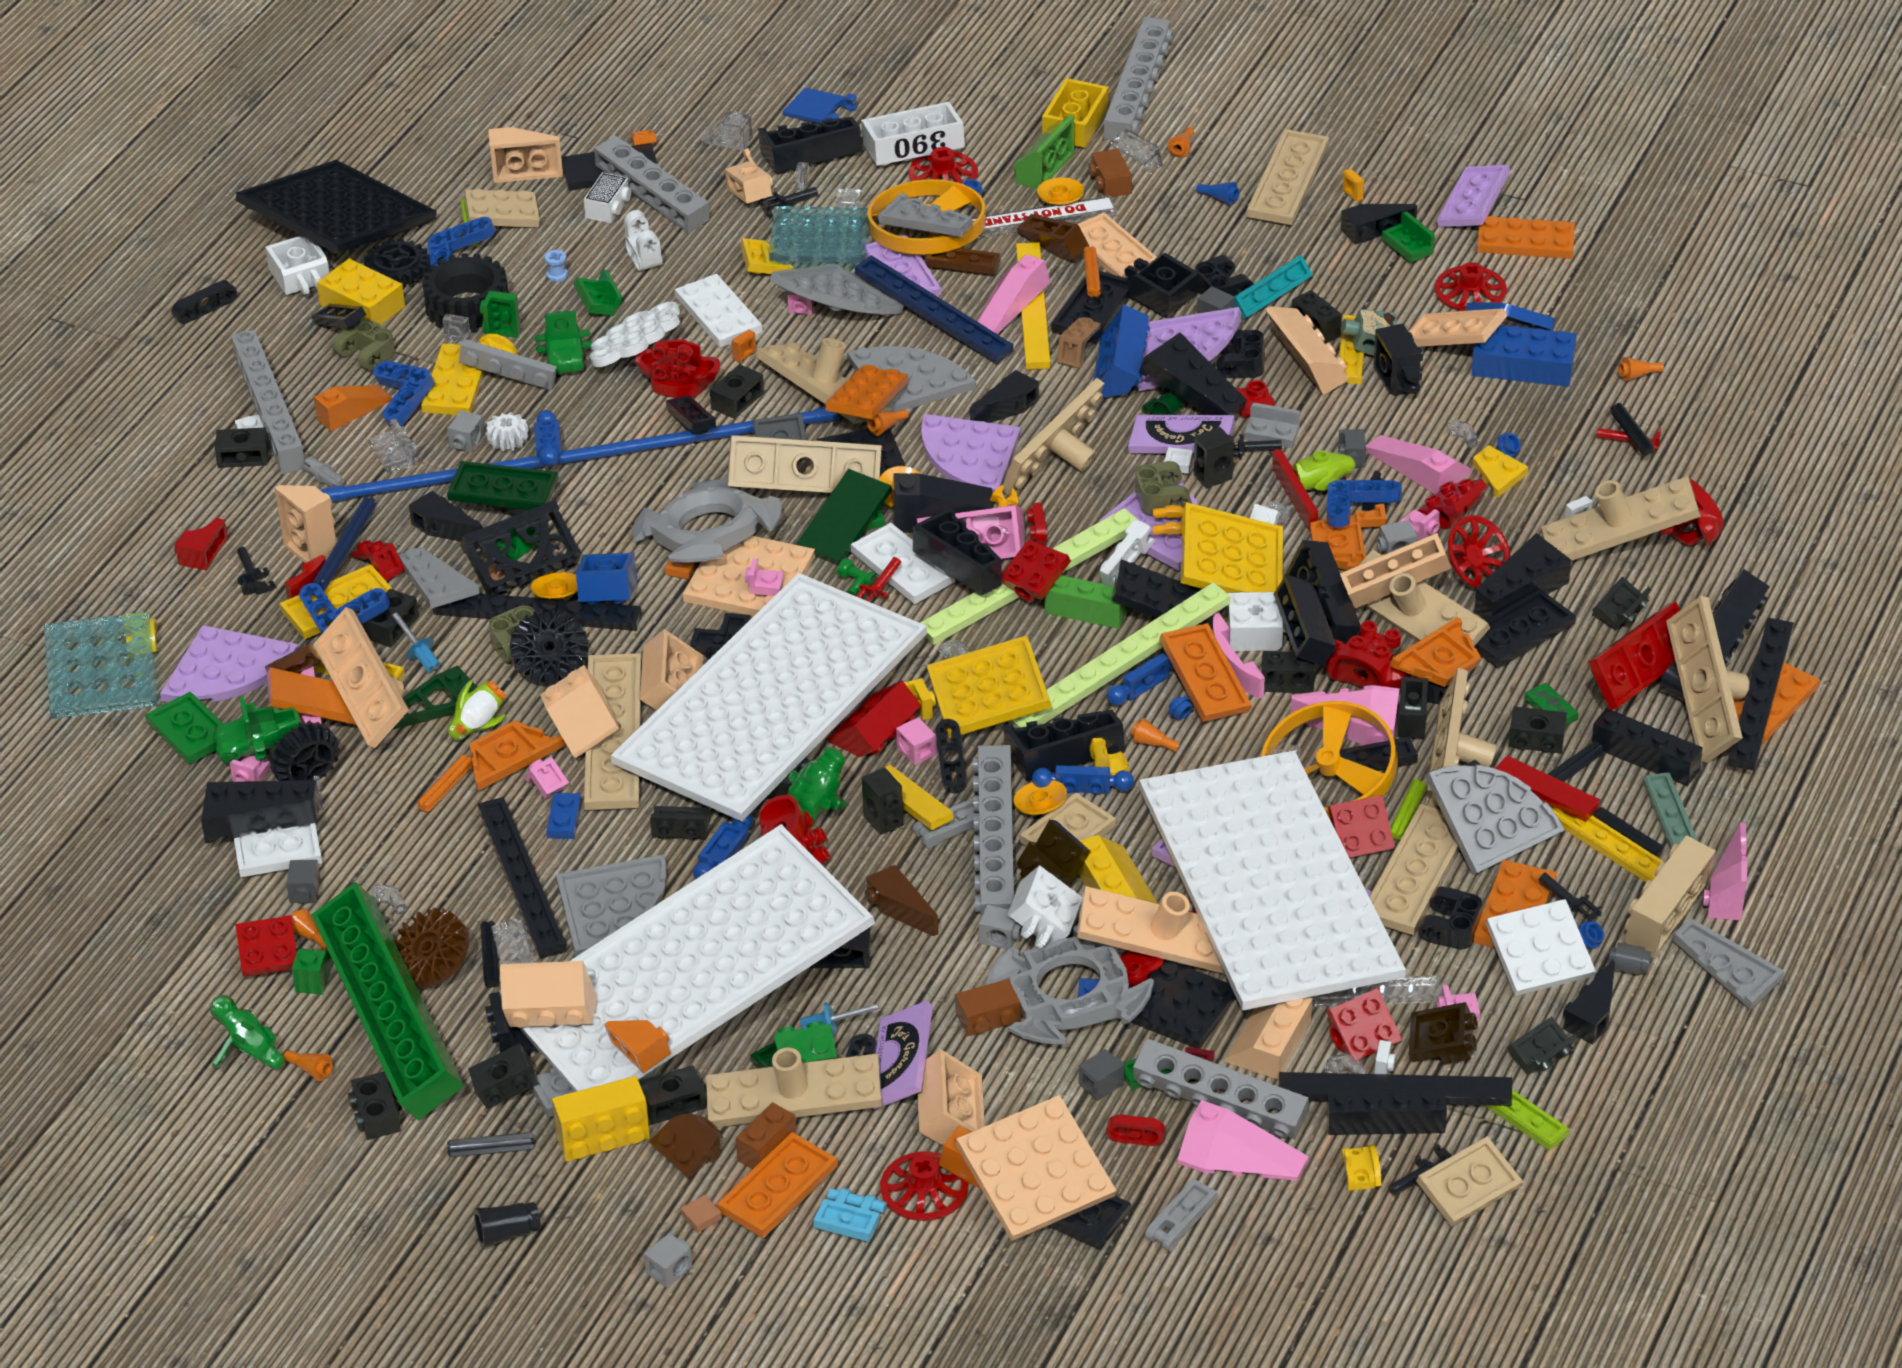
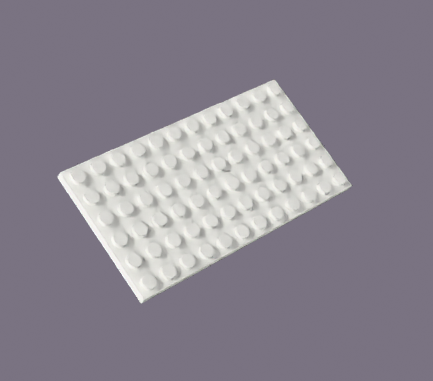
(769, 696)
(1270, 880)
(706, 955)

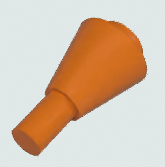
(1180, 144)
(1634, 368)
(885, 420)
(1148, 734)
(305, 926)
(316, 1065)

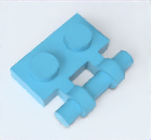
(848, 1220)

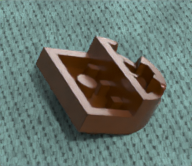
(297, 660)
(688, 1142)

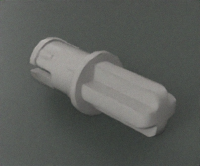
(323, 472)

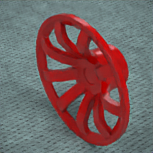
(943, 163)
(1470, 280)
(1472, 553)
(922, 1178)

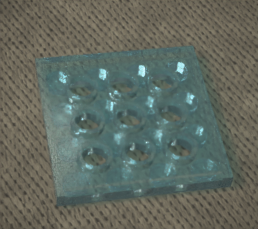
(819, 234)
(116, 697)

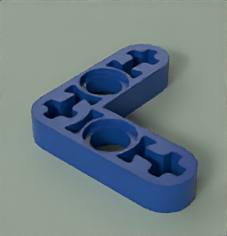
(446, 241)
(1517, 314)
(408, 386)
(1344, 492)
(367, 599)

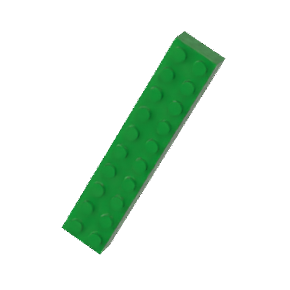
(387, 1001)

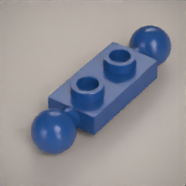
(547, 438)
(1140, 680)
(1084, 779)
(723, 845)

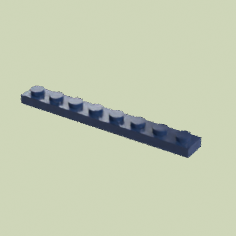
(934, 309)

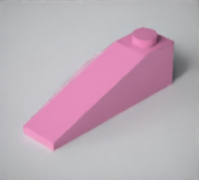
(1014, 292)
(1419, 463)
(997, 527)
(1379, 699)
(1729, 880)
(1228, 1142)

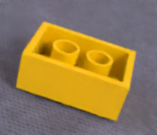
(1082, 100)
(361, 286)
(601, 1118)

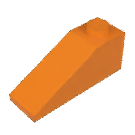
(346, 403)

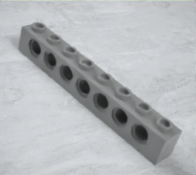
(1138, 77)
(268, 401)
(994, 827)

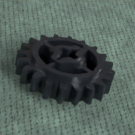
(399, 260)

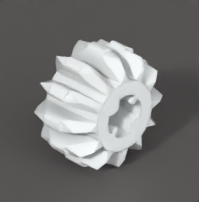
(507, 431)

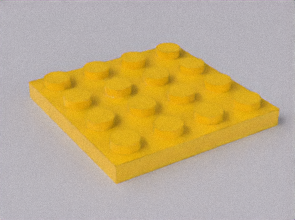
(1230, 551)
(989, 685)

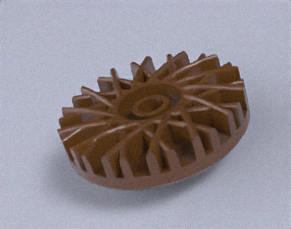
(433, 946)

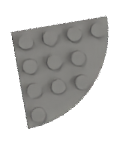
(837, 289)
(929, 374)
(1490, 813)
(609, 897)

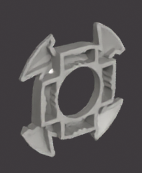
(701, 499)
(1046, 1014)

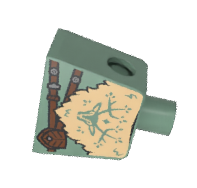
(1364, 328)

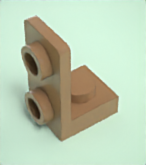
(1073, 341)

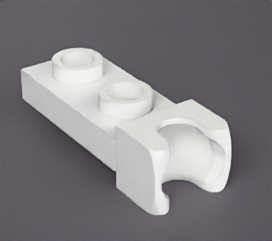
(1128, 550)

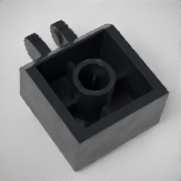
(1162, 283)
(1397, 360)

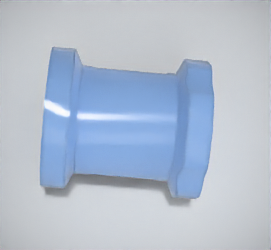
(556, 266)

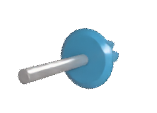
(419, 649)
(828, 1016)

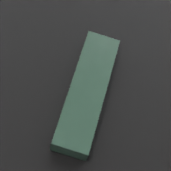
(1668, 808)

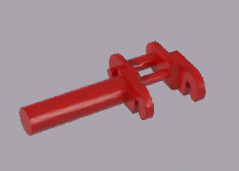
(1622, 436)
(876, 589)

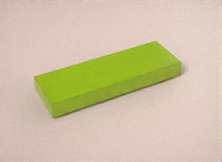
(1532, 1121)

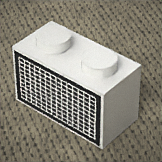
(607, 197)

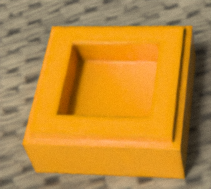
(1353, 184)

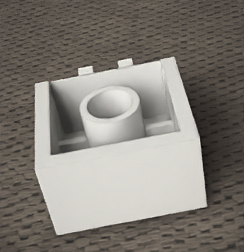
(297, 264)
(1255, 622)
(1044, 907)

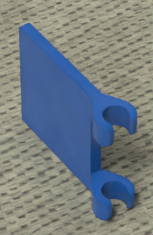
(818, 105)

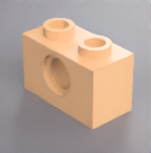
(748, 182)

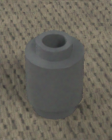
(1630, 958)

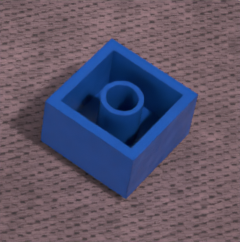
(606, 577)

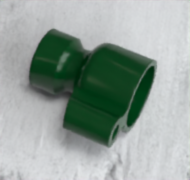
(1165, 405)

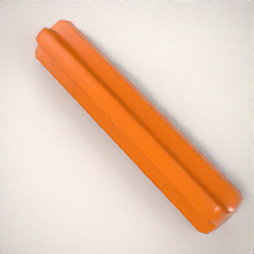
(1091, 271)
(445, 783)

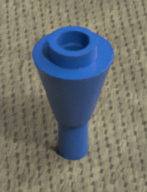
(1224, 192)

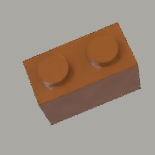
(1110, 173)
(987, 1007)
(764, 1134)

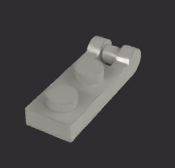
(963, 821)
(1181, 1214)

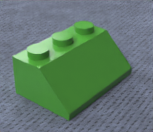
(1047, 154)
(1084, 602)

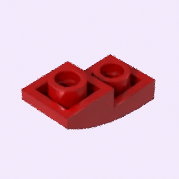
(308, 574)

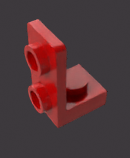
(382, 556)

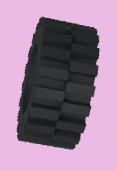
(459, 277)

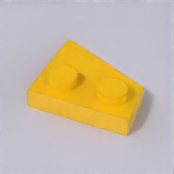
(757, 257)
(1499, 469)

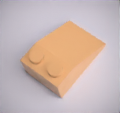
(524, 155)
(580, 710)

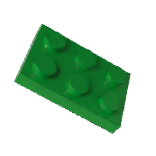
(186, 726)

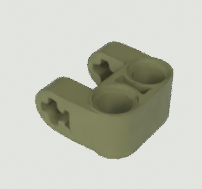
(370, 338)
(1157, 489)
(502, 628)

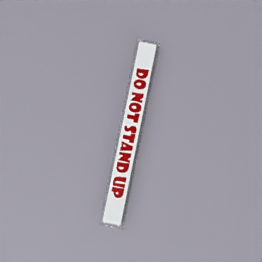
(1073, 212)

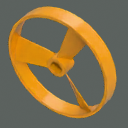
(952, 197)
(1330, 763)

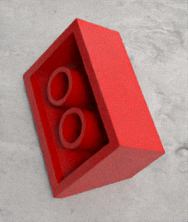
(876, 720)

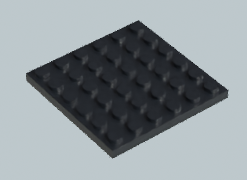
(336, 206)

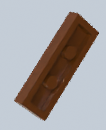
(965, 260)

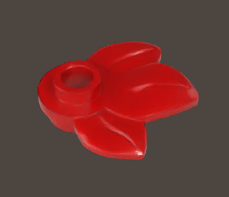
(1255, 393)
(1139, 966)

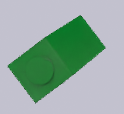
(311, 970)

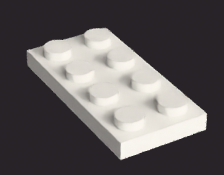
(717, 309)
(914, 577)

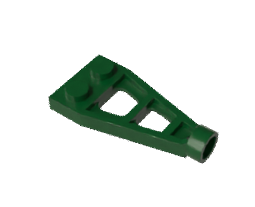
(448, 681)

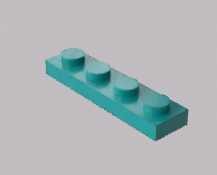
(1272, 286)

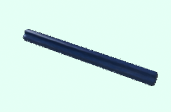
(345, 542)

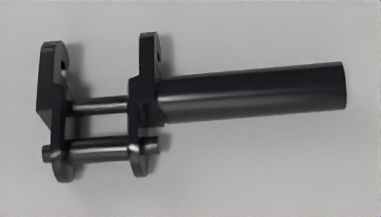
(786, 200)
(1255, 446)
(252, 574)
(1573, 902)
(1423, 1165)

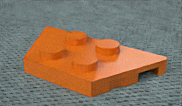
(1439, 654)
(508, 751)

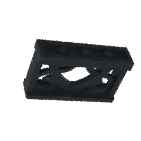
(526, 572)

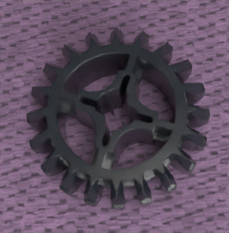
(304, 753)

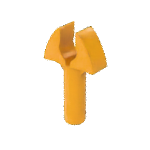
(998, 497)

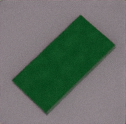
(502, 485)
(845, 516)

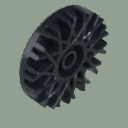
(544, 632)

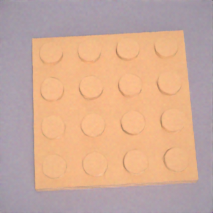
(722, 580)
(1035, 1167)

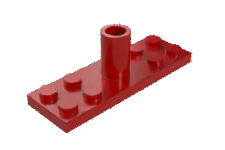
(1635, 658)

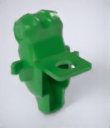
(563, 342)
(253, 731)
(818, 783)
(245, 1034)

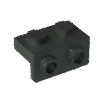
(1620, 603)
(679, 822)
(1541, 1045)

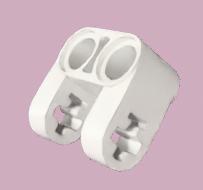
(641, 242)

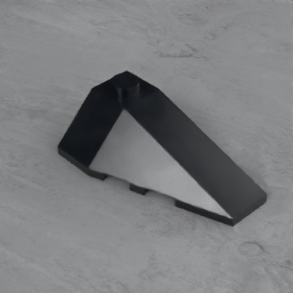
(926, 495)

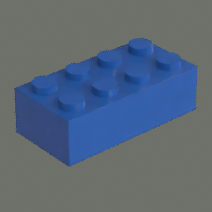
(1526, 356)

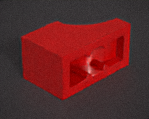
(201, 546)

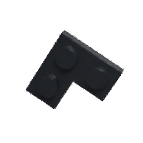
(715, 639)

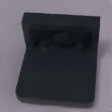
(500, 1031)

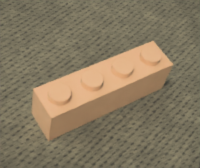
(1373, 578)

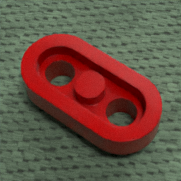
(1036, 516)
(1135, 1130)

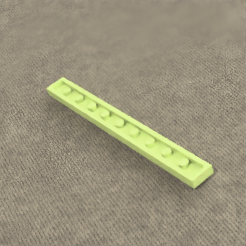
(978, 606)
(1127, 653)

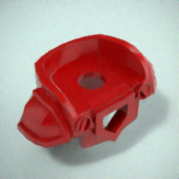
(677, 368)
(1707, 526)
(1368, 656)
(787, 811)

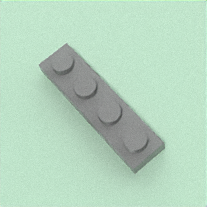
(507, 364)

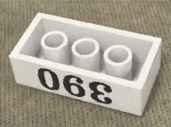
(912, 133)

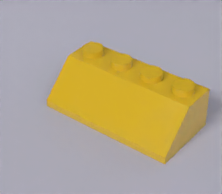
(1112, 870)

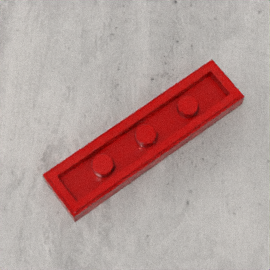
(1294, 488)
(1551, 789)

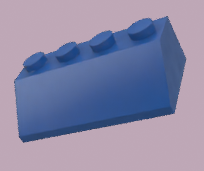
(1122, 352)

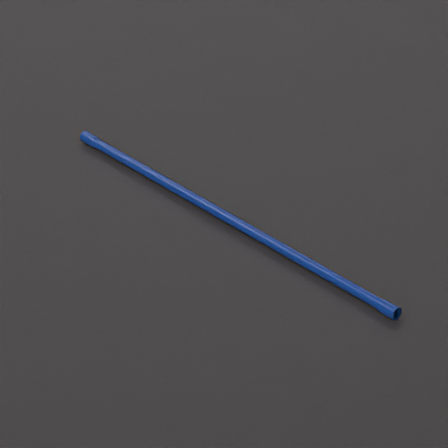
(342, 493)

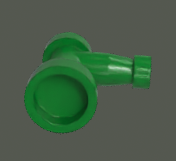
(847, 569)

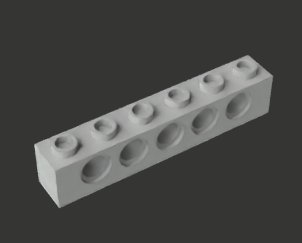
(652, 184)
(1213, 1076)

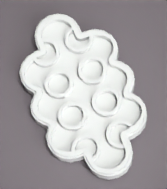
(635, 334)

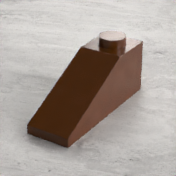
(1055, 235)
(900, 900)

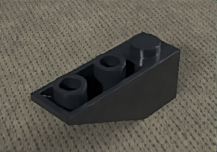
(1369, 220)
(1008, 398)
(440, 518)
(1591, 1009)

